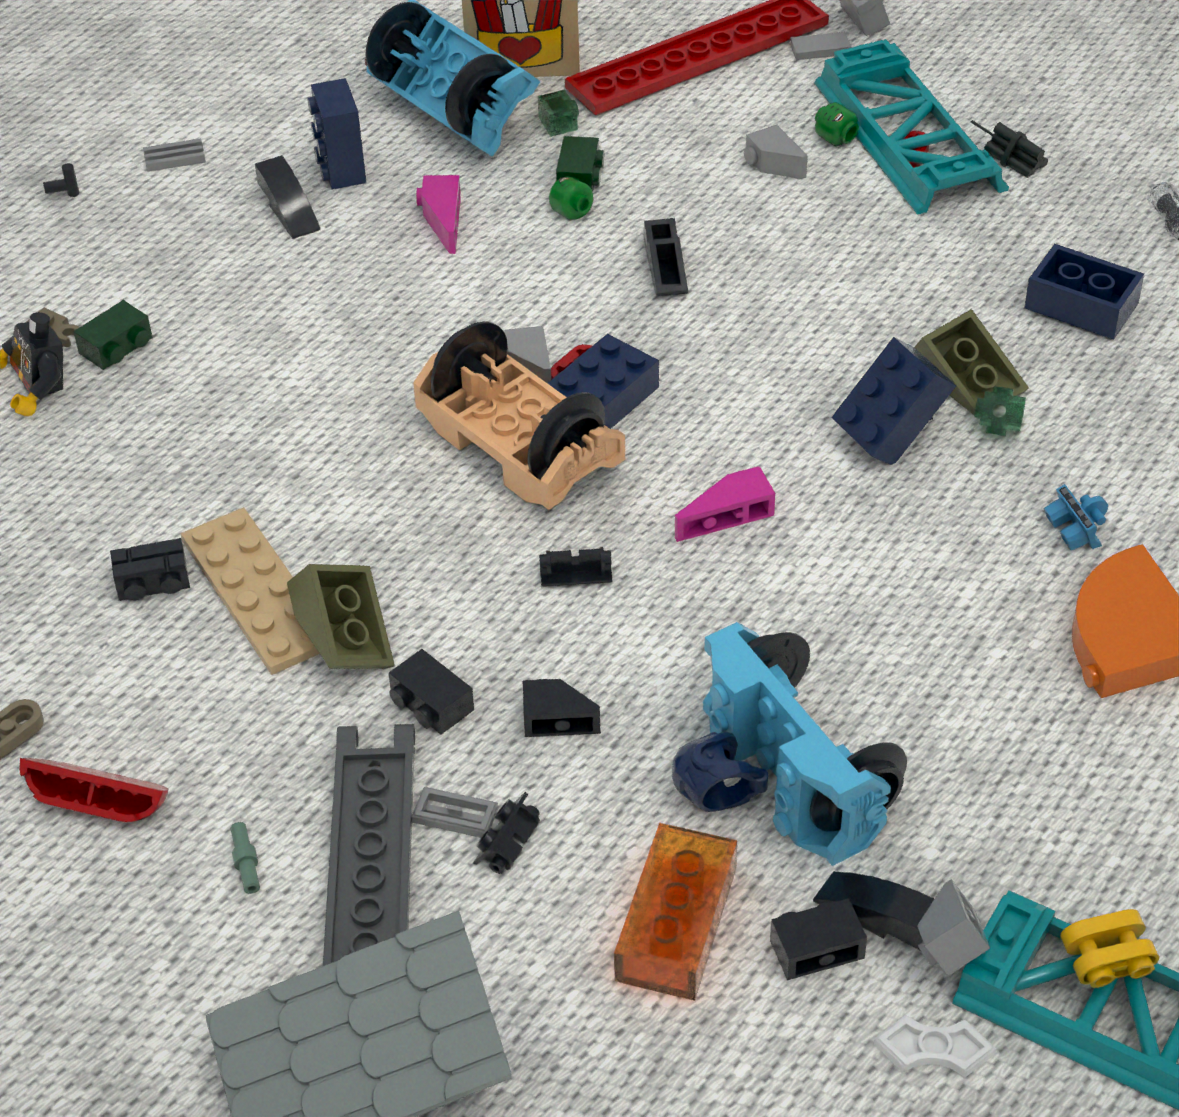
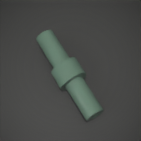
(245, 857)

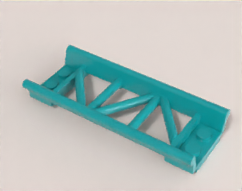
(862, 70)
(994, 976)

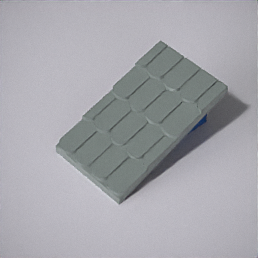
(365, 1034)

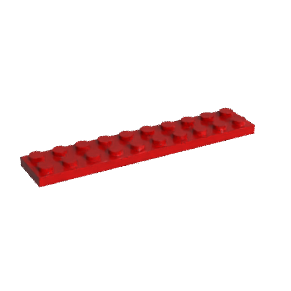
(693, 53)

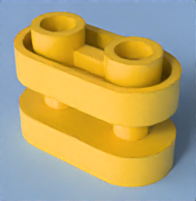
(1110, 948)

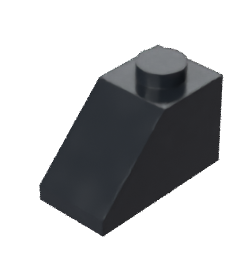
(557, 709)

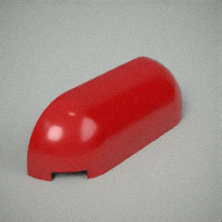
(91, 790)

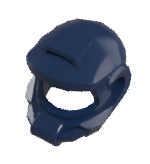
(705, 764)

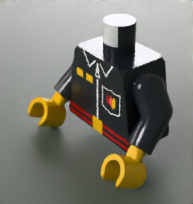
(37, 360)

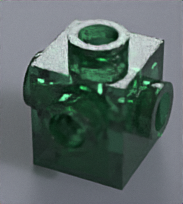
(1014, 411)

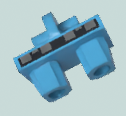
(1082, 516)

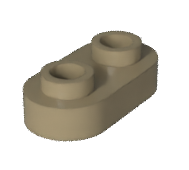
(14, 734)

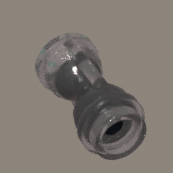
(1165, 200)

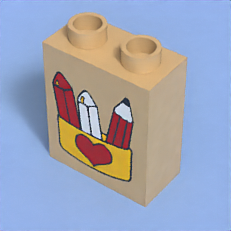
(529, 33)

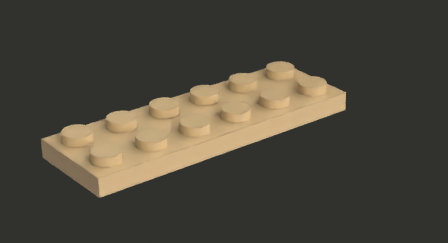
(251, 586)

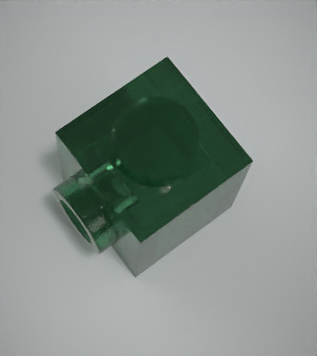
(558, 112)

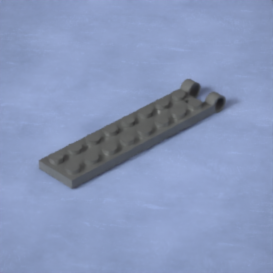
(369, 843)

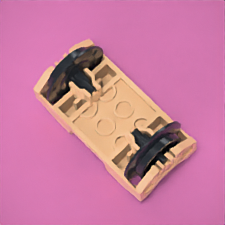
(525, 424)

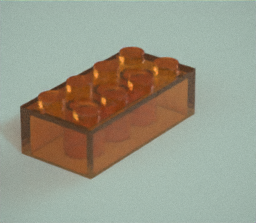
(676, 911)

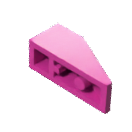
(441, 206)
(728, 503)

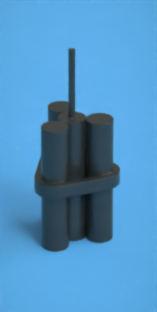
(1014, 149)

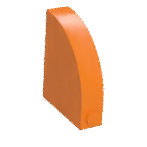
(1126, 624)

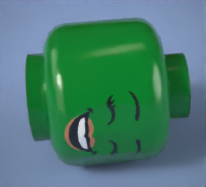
(836, 124)
(571, 198)

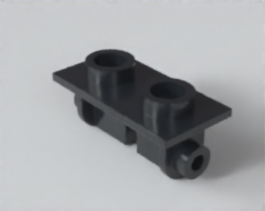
(561, 569)
(497, 844)

